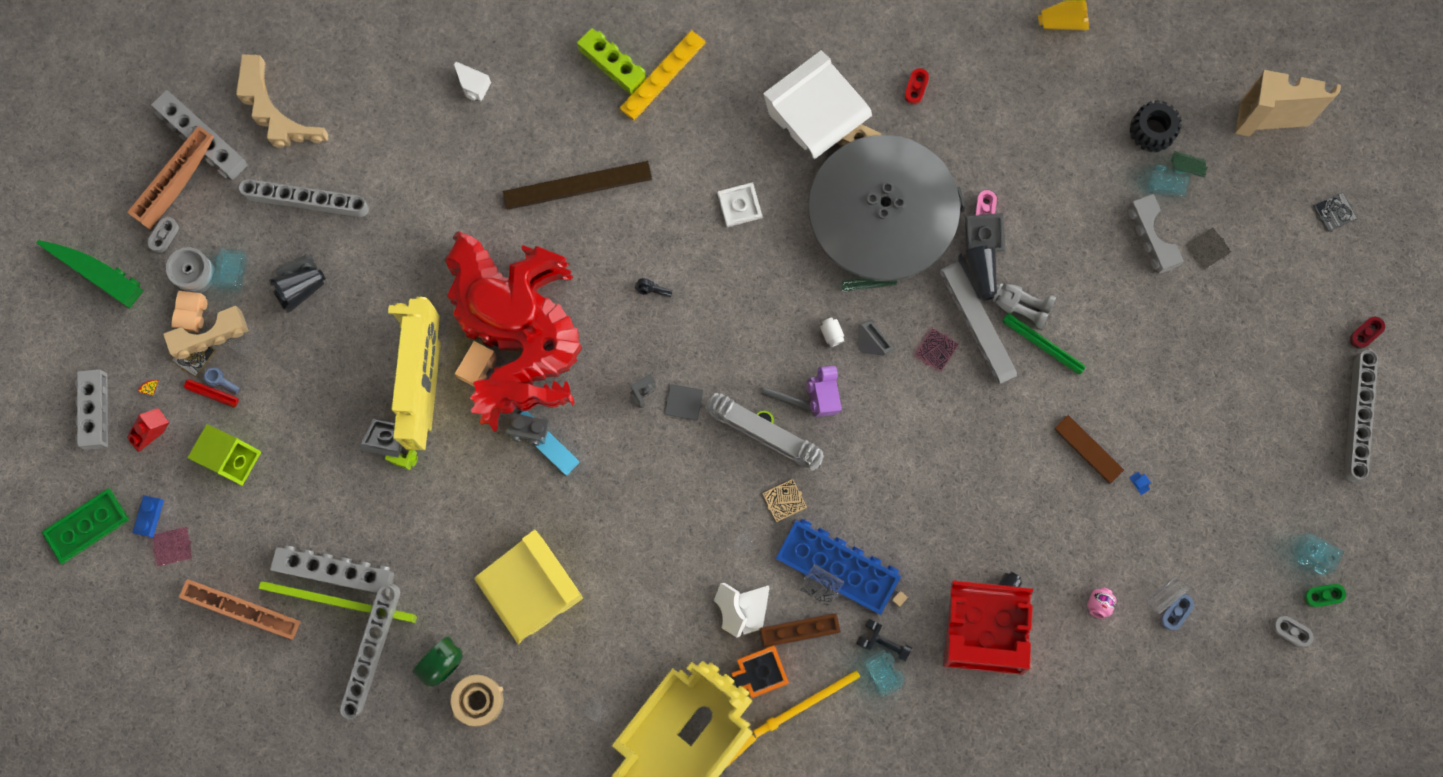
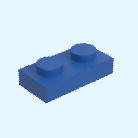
(148, 516)

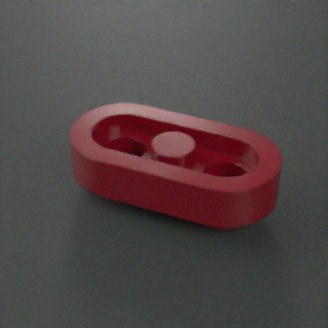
(1366, 333)

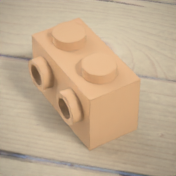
(476, 363)

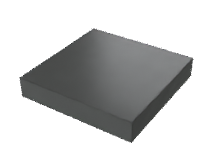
(985, 230)
(381, 439)

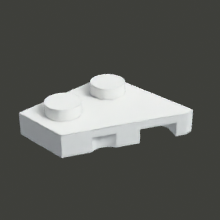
(753, 607)

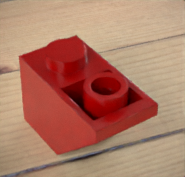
(147, 428)

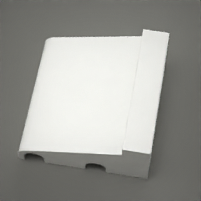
(816, 105)

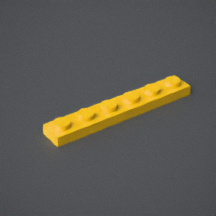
(662, 75)

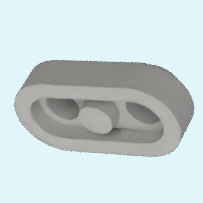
(161, 234)
(1292, 631)

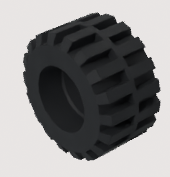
(1162, 113)

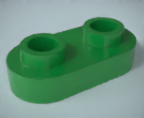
(1324, 595)

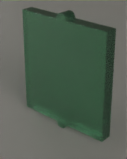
(1189, 164)

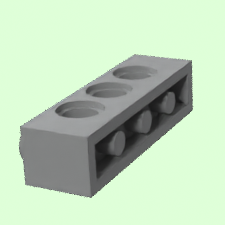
(99, 416)

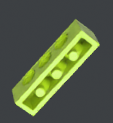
(629, 82)

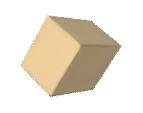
(900, 599)

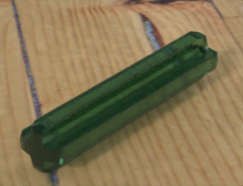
(861, 284)

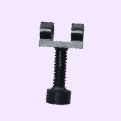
(903, 651)

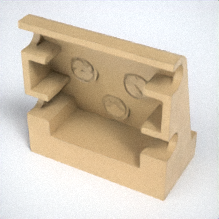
(1277, 104)

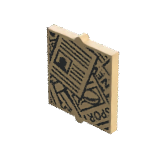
(784, 500)

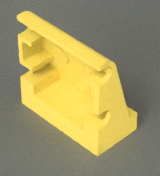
(528, 587)

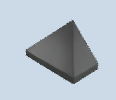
(872, 340)

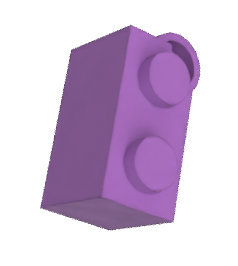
(824, 392)

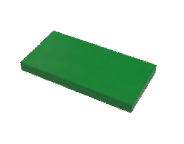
(85, 526)

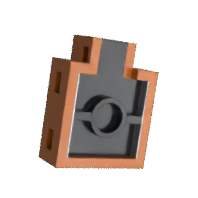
(760, 672)

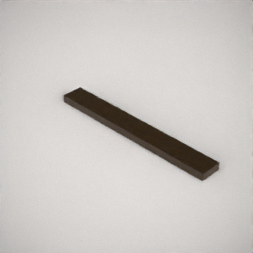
(577, 185)

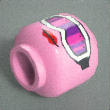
(1101, 603)

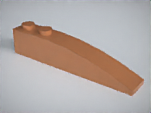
(171, 179)
(239, 609)

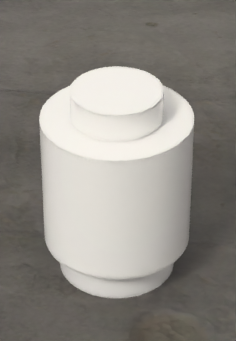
(832, 332)

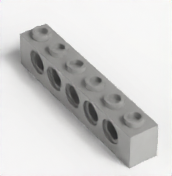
(167, 104)
(283, 564)

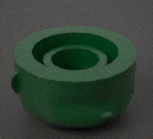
(438, 663)

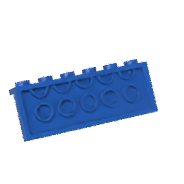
(863, 577)

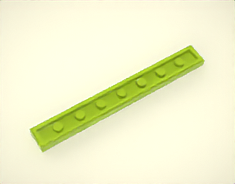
(333, 601)

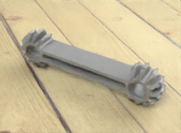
(728, 412)

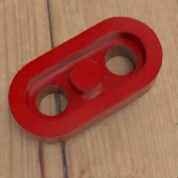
(916, 87)

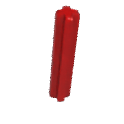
(211, 393)

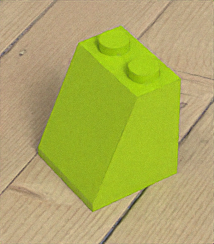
(224, 454)

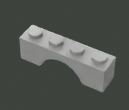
(1163, 255)

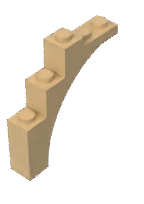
(252, 91)

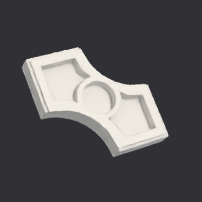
(733, 618)

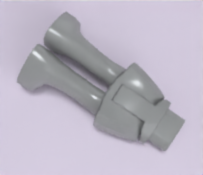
(1009, 297)

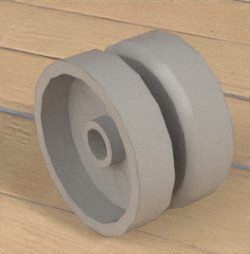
(190, 270)

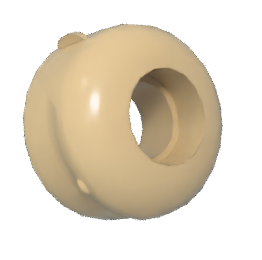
(462, 693)

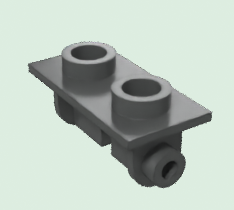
(302, 263)

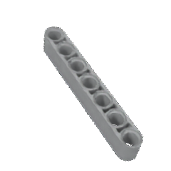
(297, 193)
(980, 325)
(1366, 408)
(363, 657)

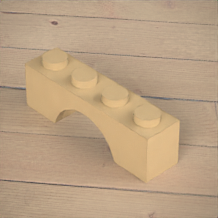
(228, 324)

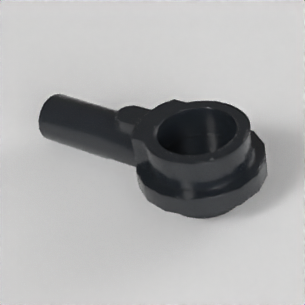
(647, 286)

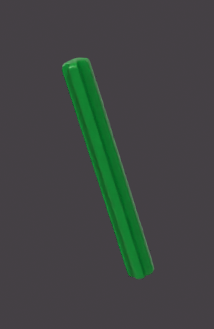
(1044, 344)

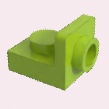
(400, 461)

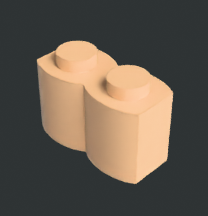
(189, 311)

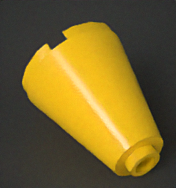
(1065, 16)

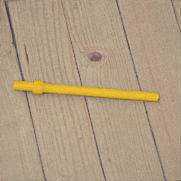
(772, 723)

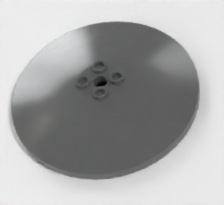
(878, 239)

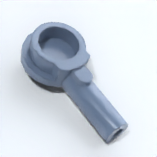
(215, 377)

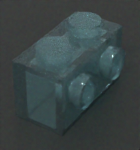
(1318, 553)

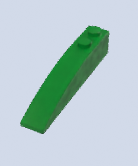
(97, 272)

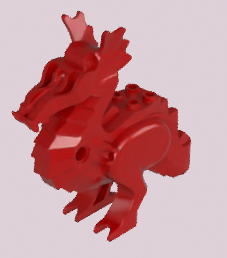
(513, 319)

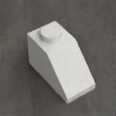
(472, 81)

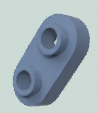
(1177, 613)

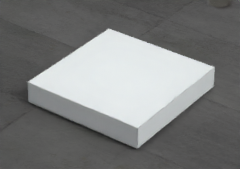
(739, 204)

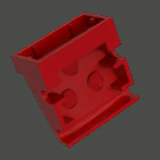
(989, 628)

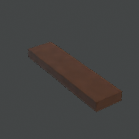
(1089, 449)
(799, 630)

